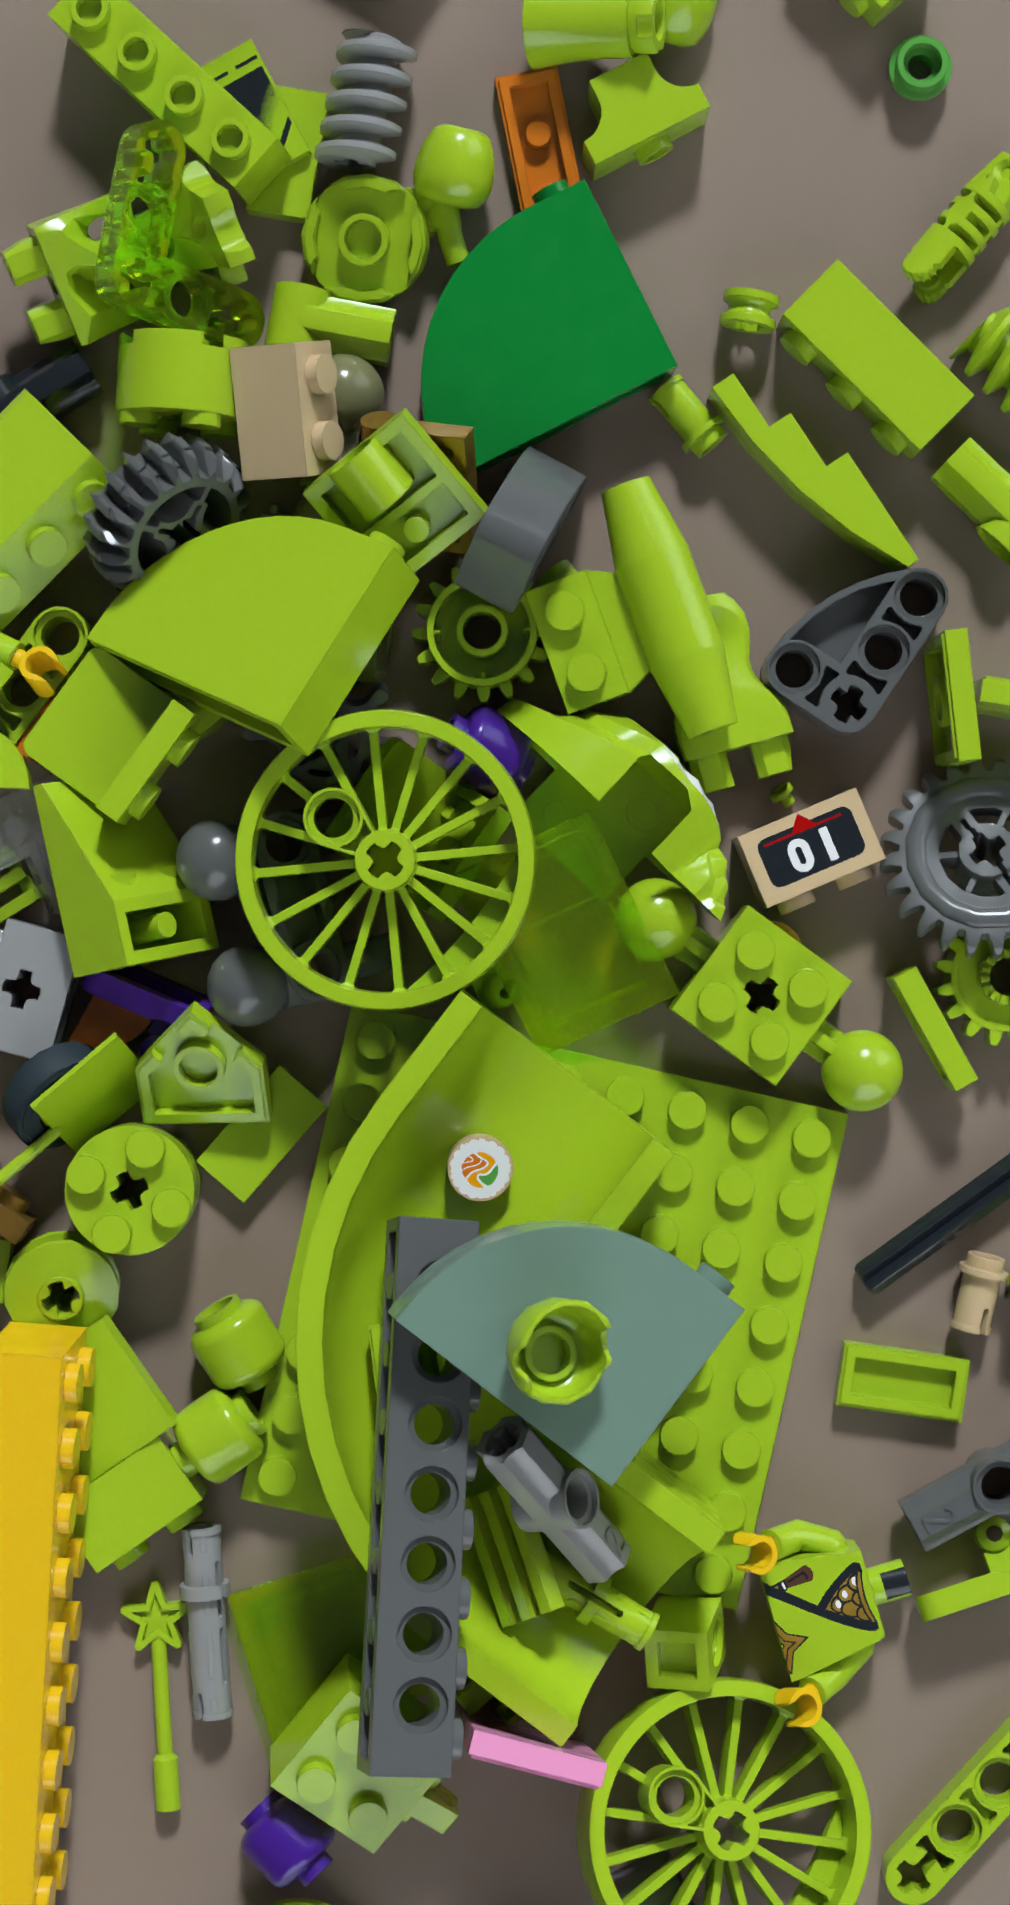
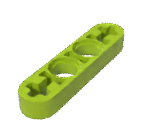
(960, 1793)

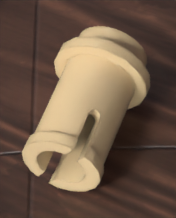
(978, 1292)

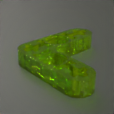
(147, 252)

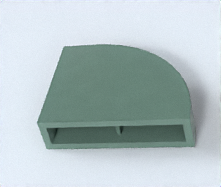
(658, 1310)

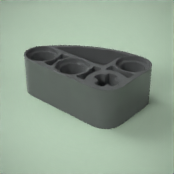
(519, 529)
(833, 648)

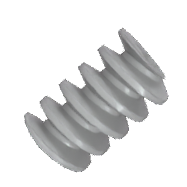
(362, 102)

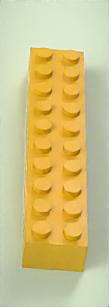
(39, 1500)

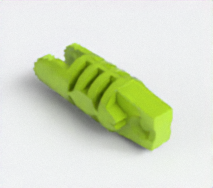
(961, 232)

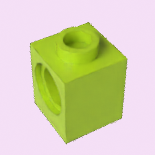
(686, 1643)

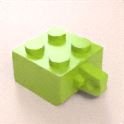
(318, 1769)

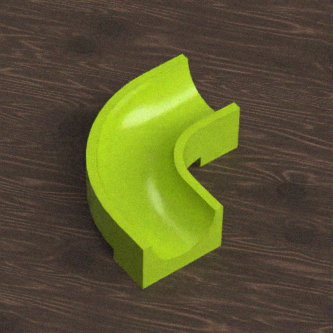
(570, 1163)

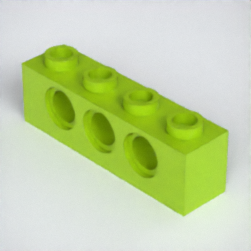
(175, 90)

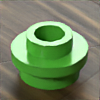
(921, 49)

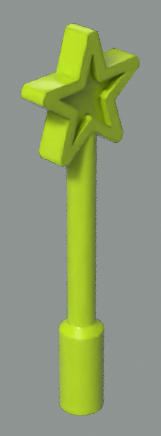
(159, 1626)

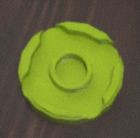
(366, 239)

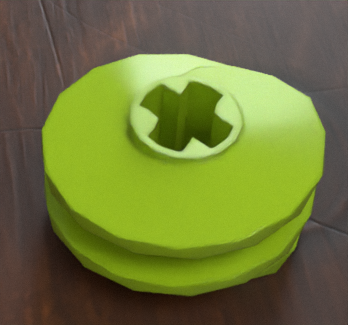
(68, 1259)

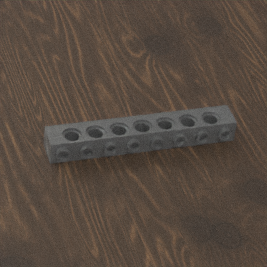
(385, 1740)

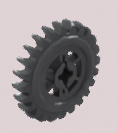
(920, 865)

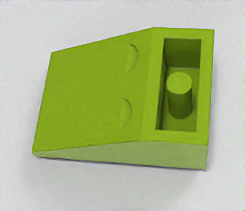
(118, 886)

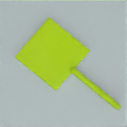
(83, 1101)

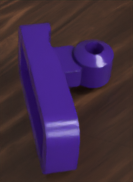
(145, 995)

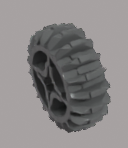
(160, 503)

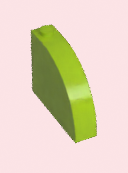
(262, 621)

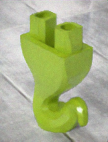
(760, 713)

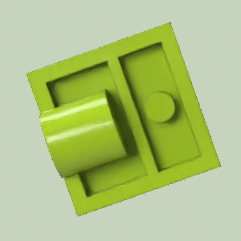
(400, 488)

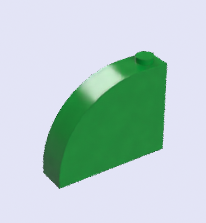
(539, 329)

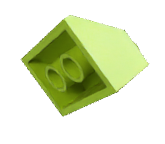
(42, 500)

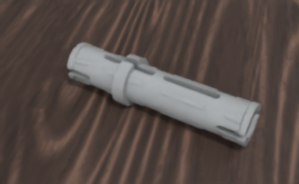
(205, 1599)

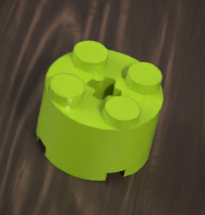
(176, 381)
(120, 1222)

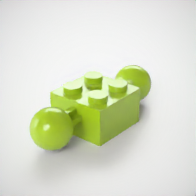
(857, 1067)

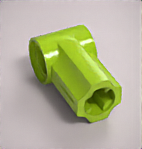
(310, 314)
(981, 492)

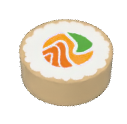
(479, 1167)

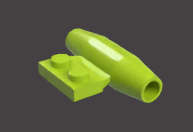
(642, 619)

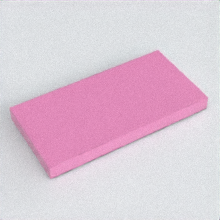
(532, 1751)

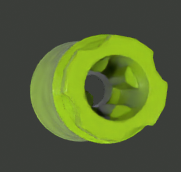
(591, 30)

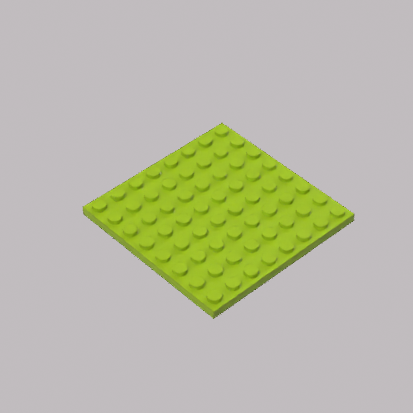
(737, 1195)

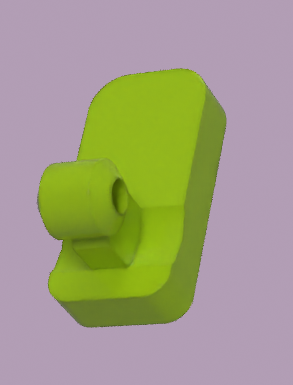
(979, 1589)

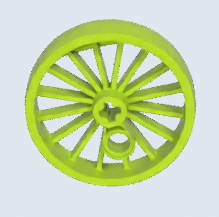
(482, 940)
(841, 1852)

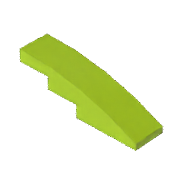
(830, 493)

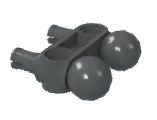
(244, 980)

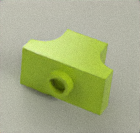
(638, 116)

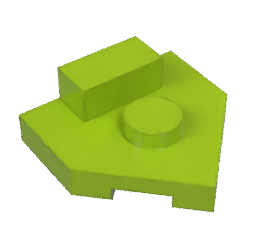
(203, 1074)

